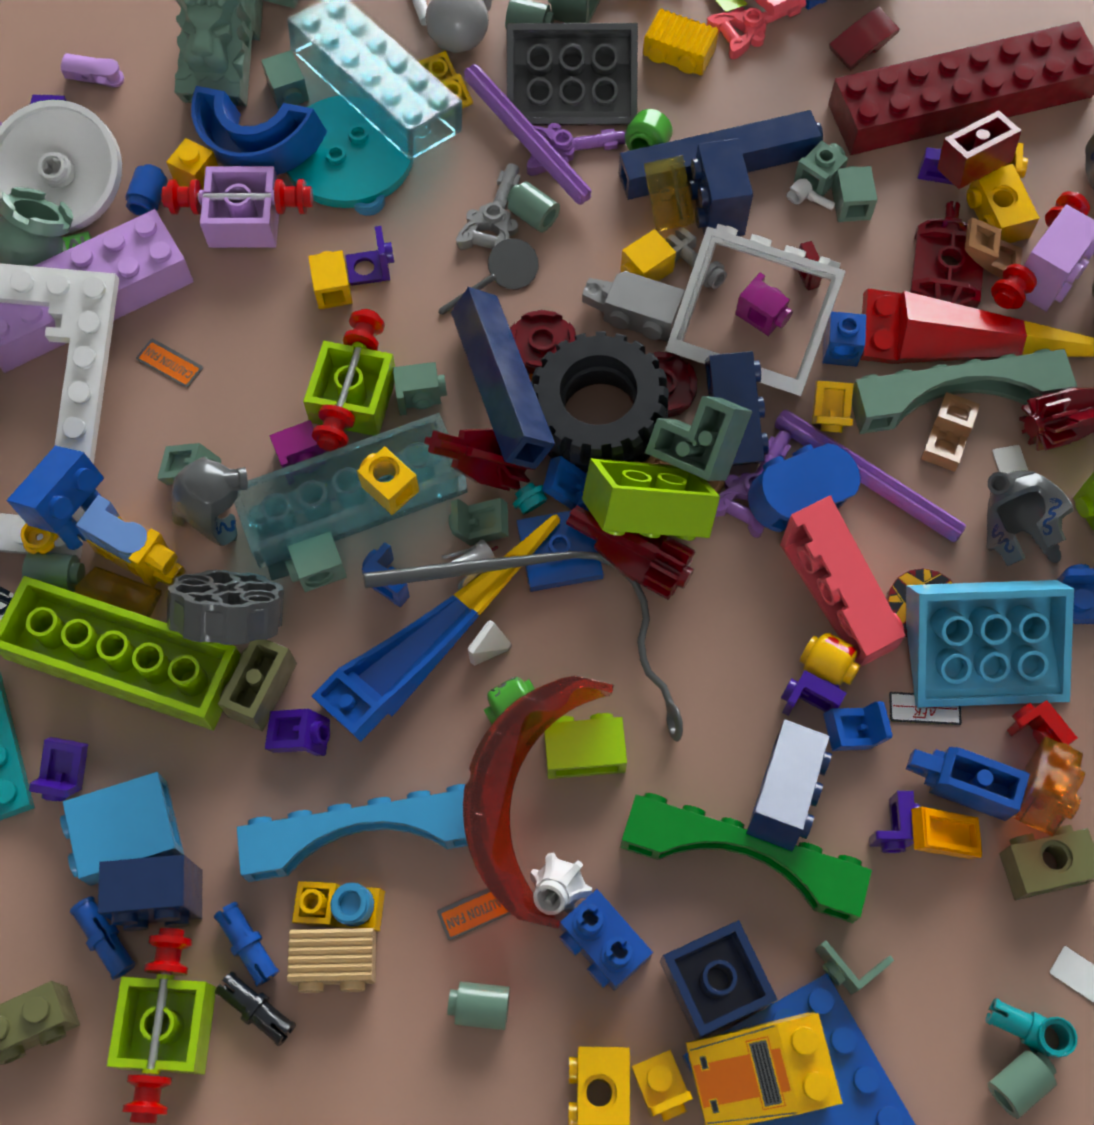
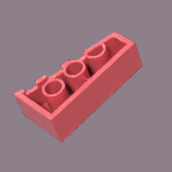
(841, 580)

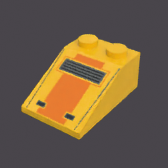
(764, 1071)

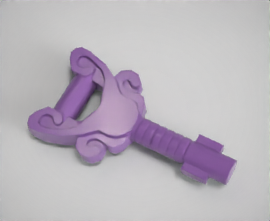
(565, 144)
(738, 487)

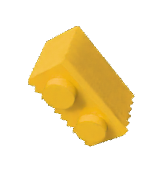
(680, 42)

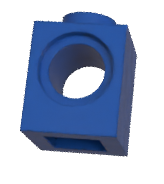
(844, 339)

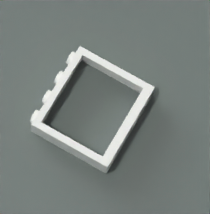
(757, 247)

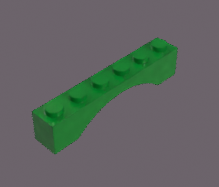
(826, 882)

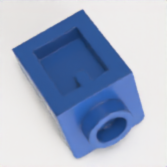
(379, 561)
(1082, 580)

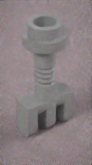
(683, 245)

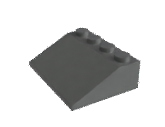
(573, 72)

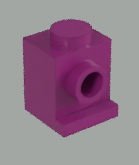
(763, 306)
(295, 444)

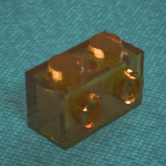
(1051, 786)

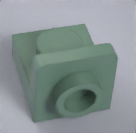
(178, 457)

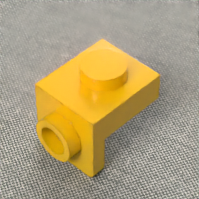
(832, 405)

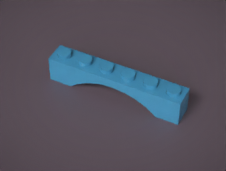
(277, 847)

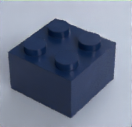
(720, 186)
(150, 892)
(717, 979)

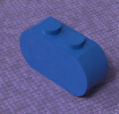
(801, 481)

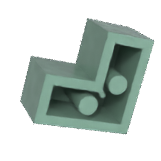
(706, 445)

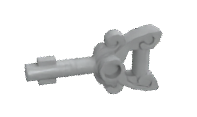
(491, 216)

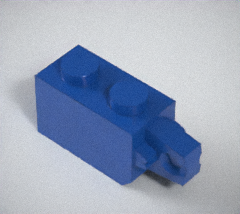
(971, 780)

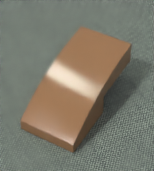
(988, 250)
(950, 431)

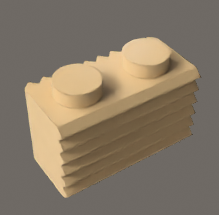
(332, 958)

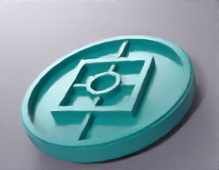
(352, 160)

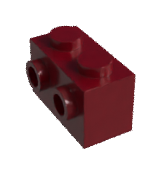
(978, 149)

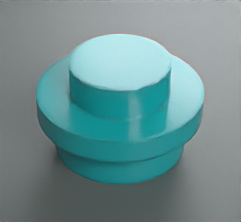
(529, 498)

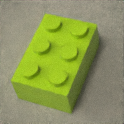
(649, 499)

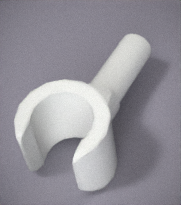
(803, 189)

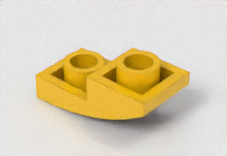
(443, 70)
(314, 909)

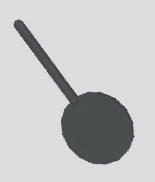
(511, 265)

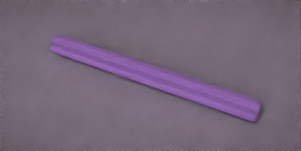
(527, 134)
(877, 479)

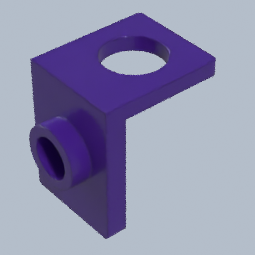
(379, 258)

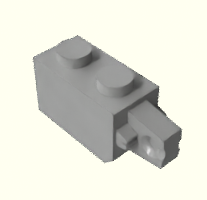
(636, 303)

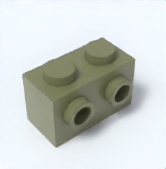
(257, 683)
(35, 1019)

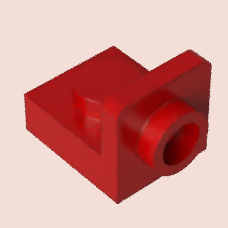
(1043, 722)

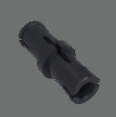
(255, 1008)

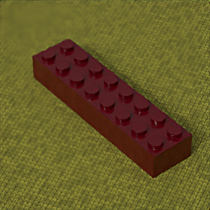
(963, 87)

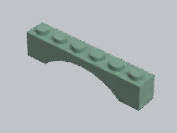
(886, 400)

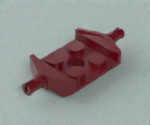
(935, 278)

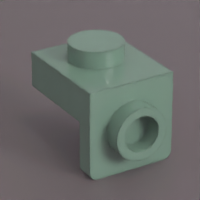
(479, 521)

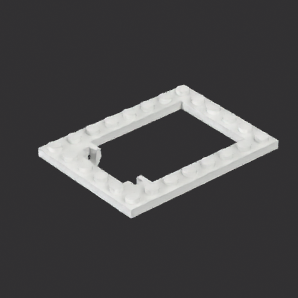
(84, 318)

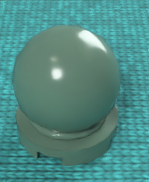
(31, 227)

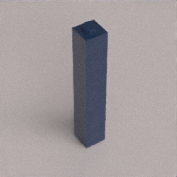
(762, 145)
(502, 379)

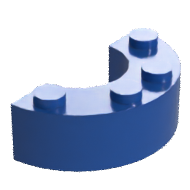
(279, 142)

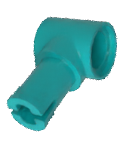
(1032, 1029)

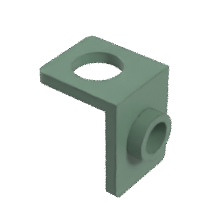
(840, 972)

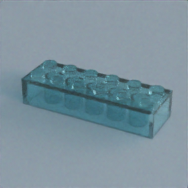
(375, 76)
(328, 496)

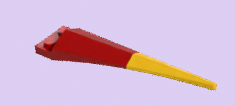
(927, 329)

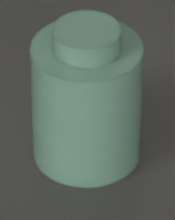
(528, 12)
(533, 206)
(55, 569)
(479, 1005)
(1023, 1083)

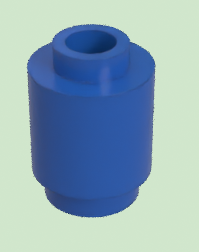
(145, 189)

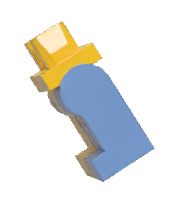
(129, 544)

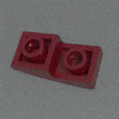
(863, 37)

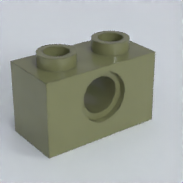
(1032, 877)

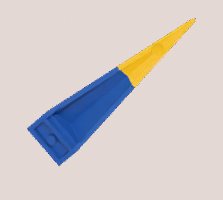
(391, 671)

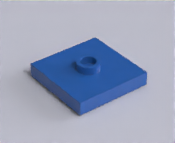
(561, 539)

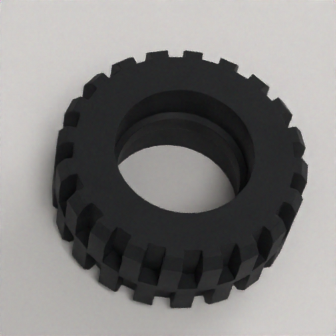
(609, 362)

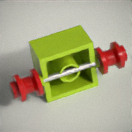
(350, 384)
(161, 1026)

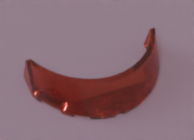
(492, 784)

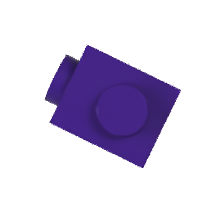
(814, 691)
(60, 769)
(901, 825)

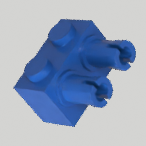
(56, 492)
(604, 941)

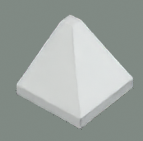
(488, 644)

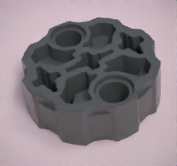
(225, 607)

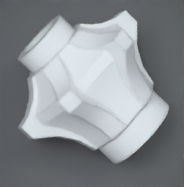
(558, 885)

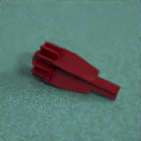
(1059, 418)
(478, 458)
(652, 562)

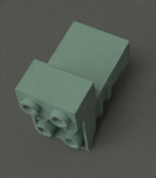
(216, 46)

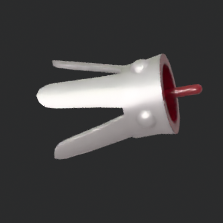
(478, 551)

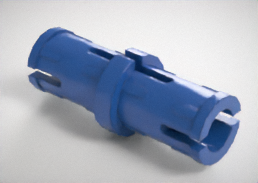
(102, 938)
(246, 944)

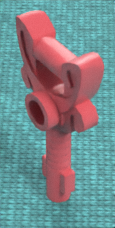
(750, 22)

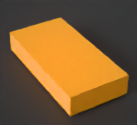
(946, 833)

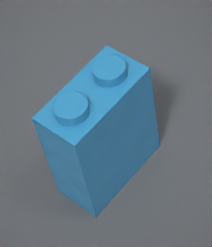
(120, 824)

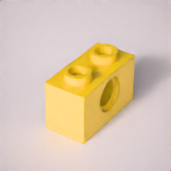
(1004, 203)
(605, 1065)

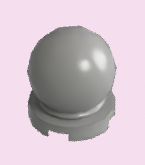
(457, 23)

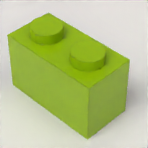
(585, 746)

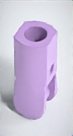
(92, 70)

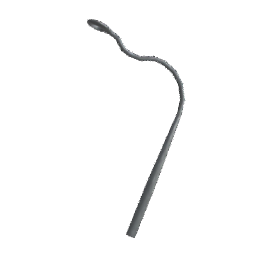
(470, 567)

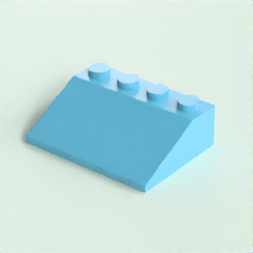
(990, 642)

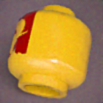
(830, 659)

